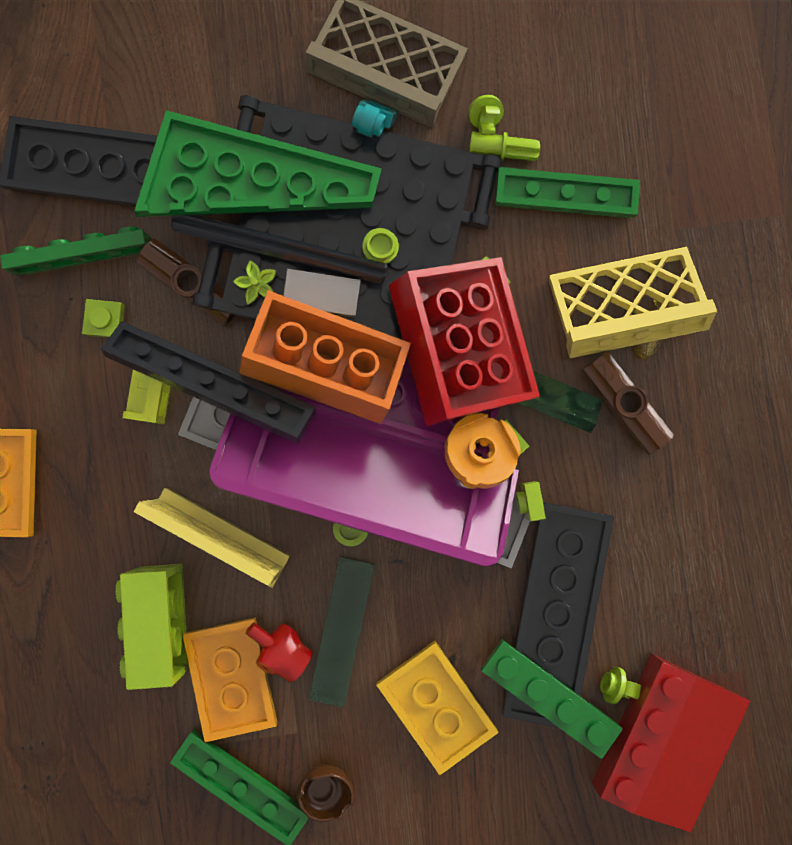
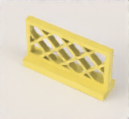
(638, 328)
(215, 535)

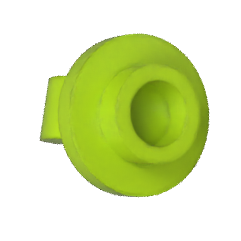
(486, 113)
(615, 686)

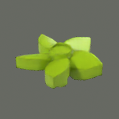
(256, 283)

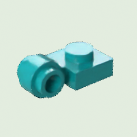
(372, 118)

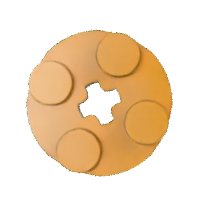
(474, 470)

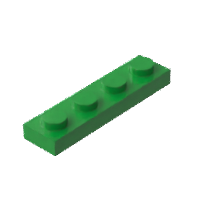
(567, 192)
(63, 253)
(551, 698)
(240, 787)

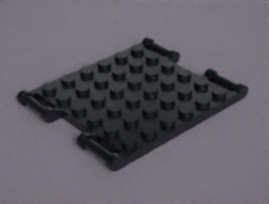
(416, 199)

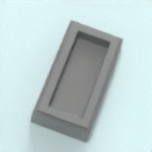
(323, 291)

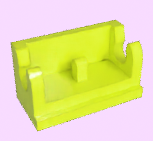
(147, 399)

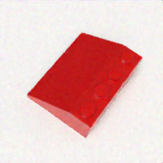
(463, 339)
(670, 745)

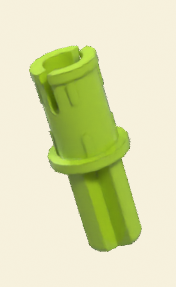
(504, 146)

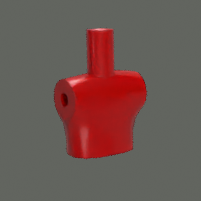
(281, 652)

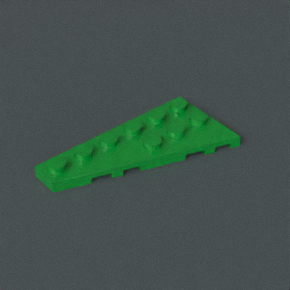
(225, 170)

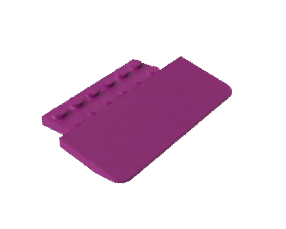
(371, 477)

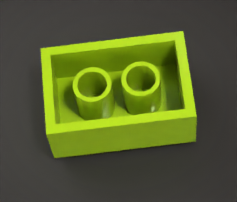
(152, 626)

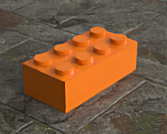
(324, 357)

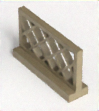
(368, 80)

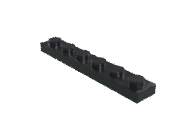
(210, 382)

